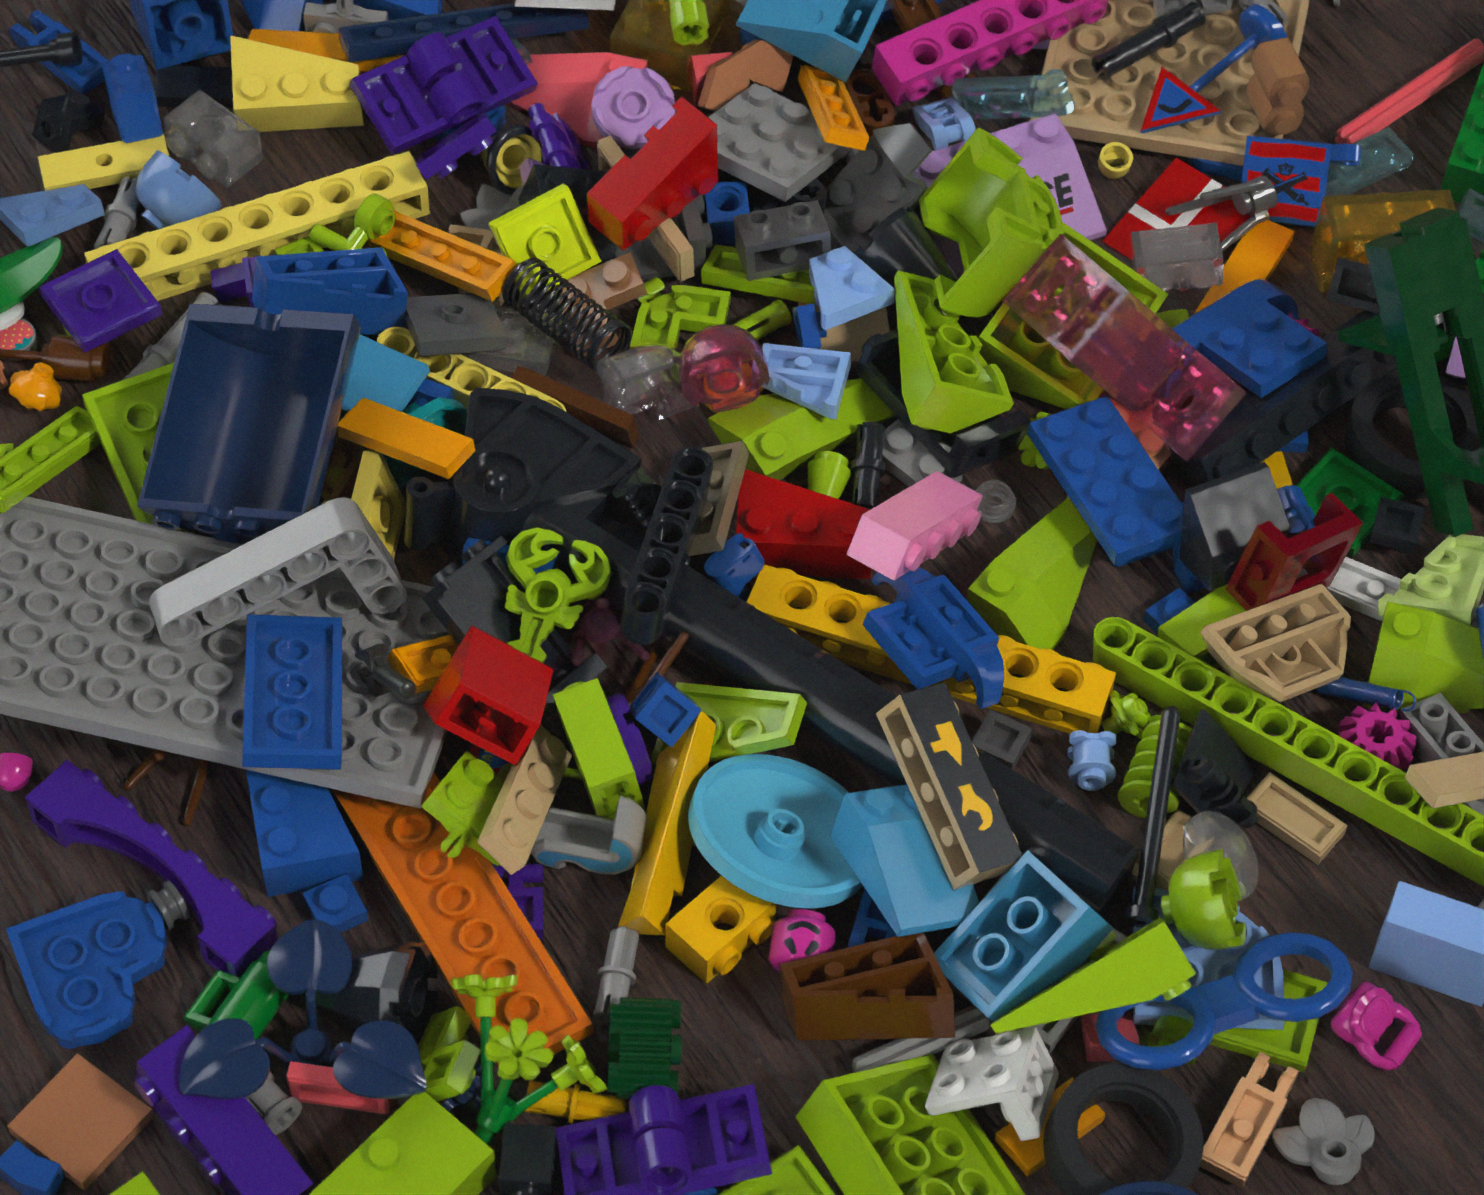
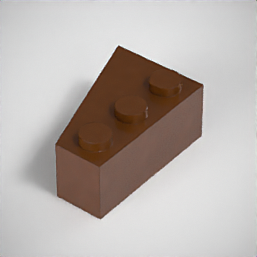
(869, 992)

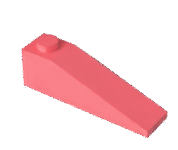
(568, 87)

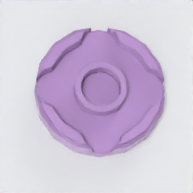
(631, 103)

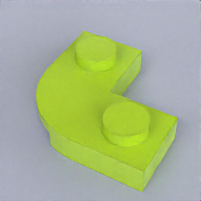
(682, 309)
(447, 1054)

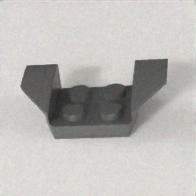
(875, 185)

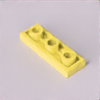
(98, 164)

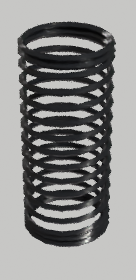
(537, 293)

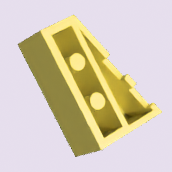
(291, 88)

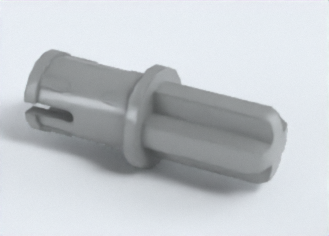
(617, 971)

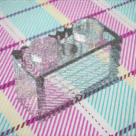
(1179, 256)

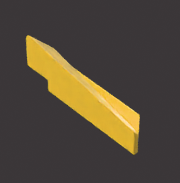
(667, 835)

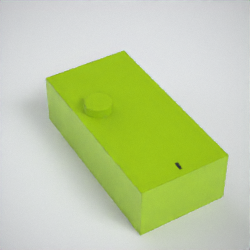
(415, 1153)

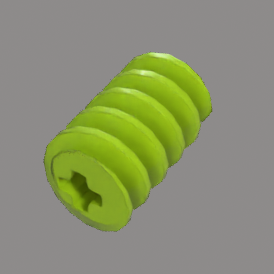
(1137, 781)

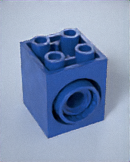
(182, 29)

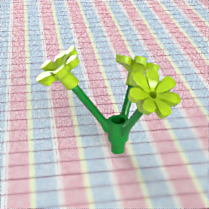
(518, 1056)

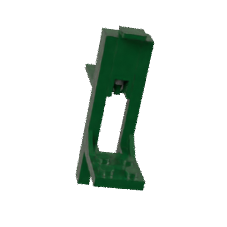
(1424, 295)

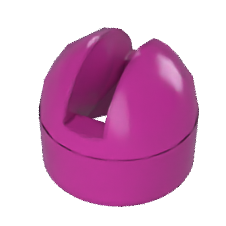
(14, 771)

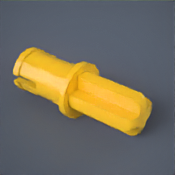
(576, 1104)

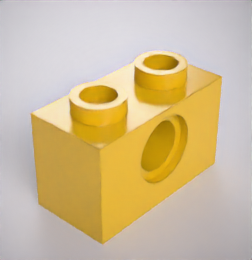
(711, 950)

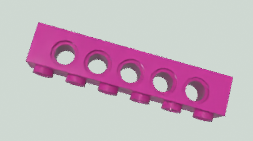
(970, 28)

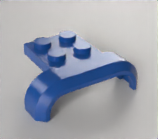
(1254, 337)

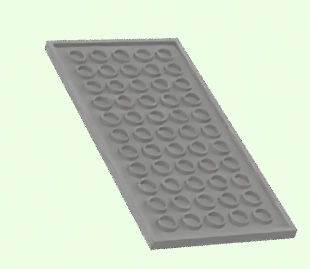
(91, 659)

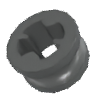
(169, 904)

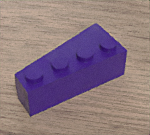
(223, 1135)

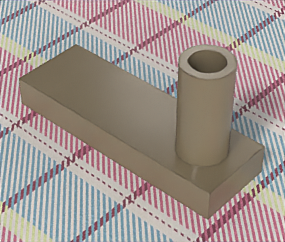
(725, 483)

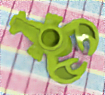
(550, 591)

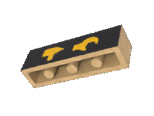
(949, 785)

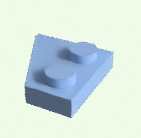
(808, 376)

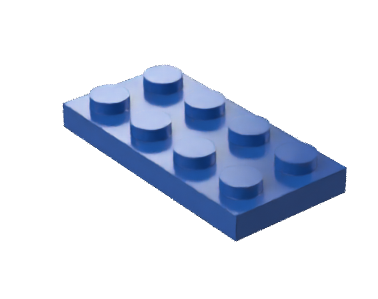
(1109, 479)
(293, 692)

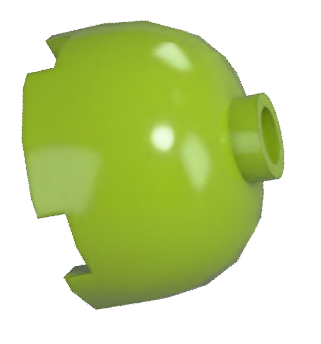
(1205, 902)

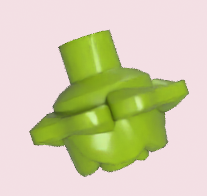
(1128, 714)

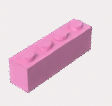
(915, 525)

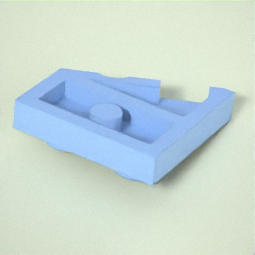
(846, 287)

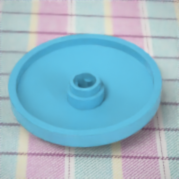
(770, 828)

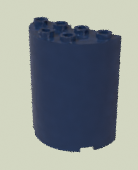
(248, 420)

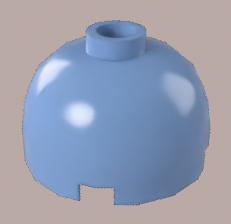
(171, 193)

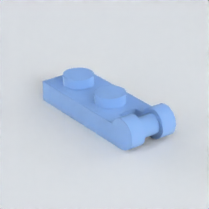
(944, 122)

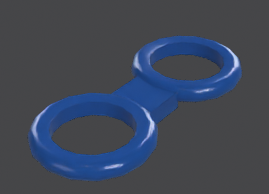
(1234, 1002)

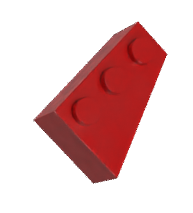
(658, 179)

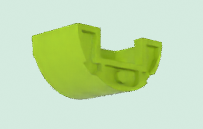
(996, 218)

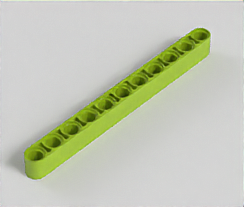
(1289, 752)

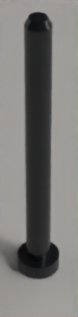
(1142, 910)

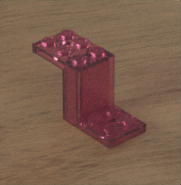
(1124, 347)

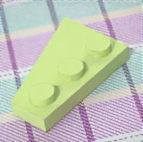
(1447, 582)

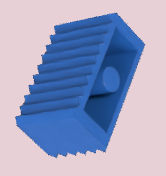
(132, 98)

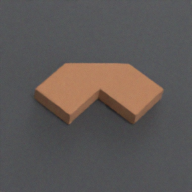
(754, 63)

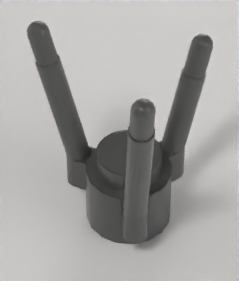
(1248, 198)

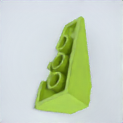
(1037, 580)
(1428, 657)

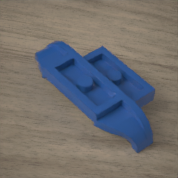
(937, 635)

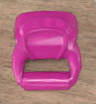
(1366, 1017)

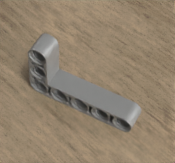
(276, 565)

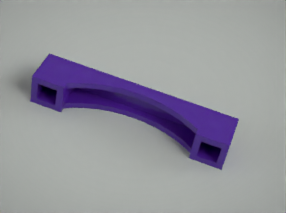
(79, 810)

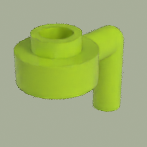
(372, 220)

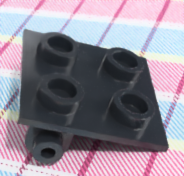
(1215, 773)

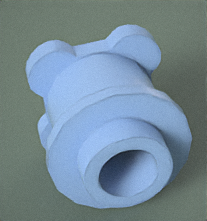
(1091, 759)

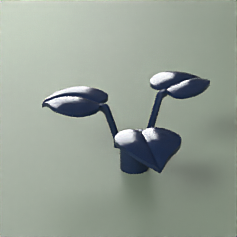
(310, 958)

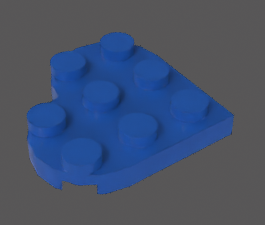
(86, 962)

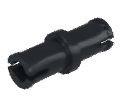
(868, 464)

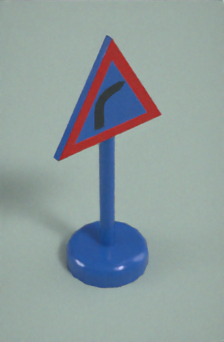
(1178, 103)

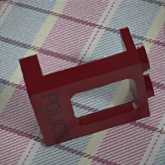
(1273, 561)

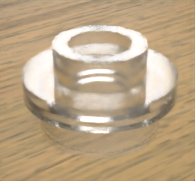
(999, 493)

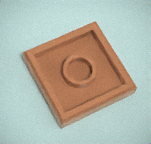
(81, 1121)

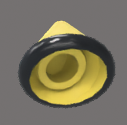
(507, 153)

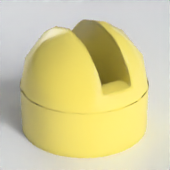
(1112, 155)

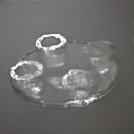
(1216, 831)

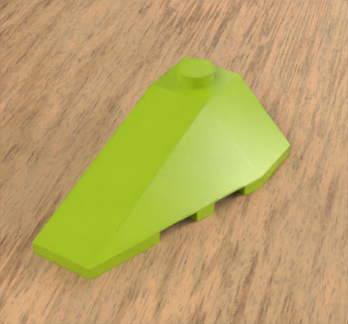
(940, 366)
(788, 435)
(1129, 973)

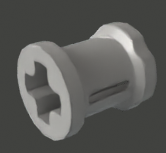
(275, 1106)

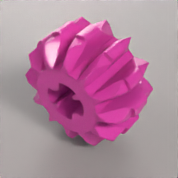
(1380, 735)

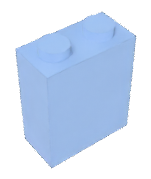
(1433, 943)

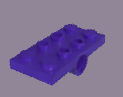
(443, 84)
(666, 1145)

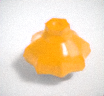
(36, 388)

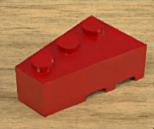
(799, 527)

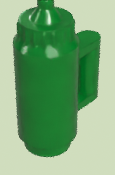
(250, 999)

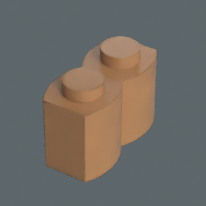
(1277, 87)

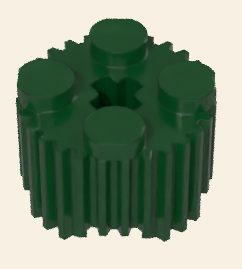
(643, 1045)

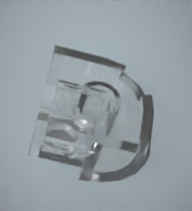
(644, 380)

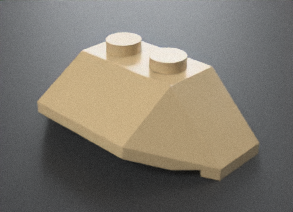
(1283, 644)

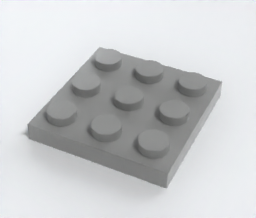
(772, 142)

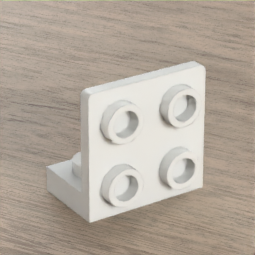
(995, 1069)

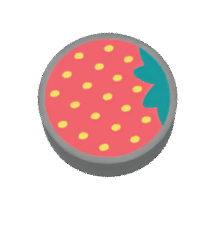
(18, 337)

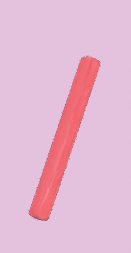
(1412, 93)

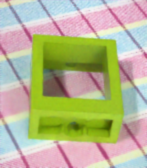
(597, 747)

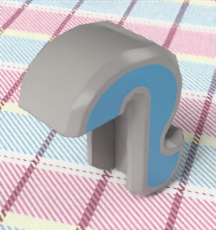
(592, 840)

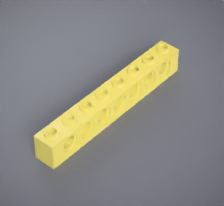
(186, 252)

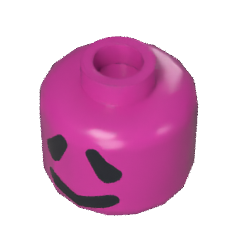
(800, 936)

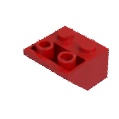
(491, 695)

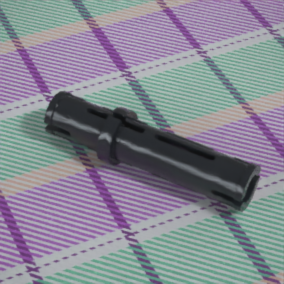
(1162, 33)

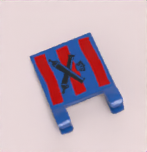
(1297, 174)

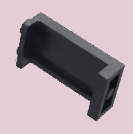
(955, 451)
(478, 597)

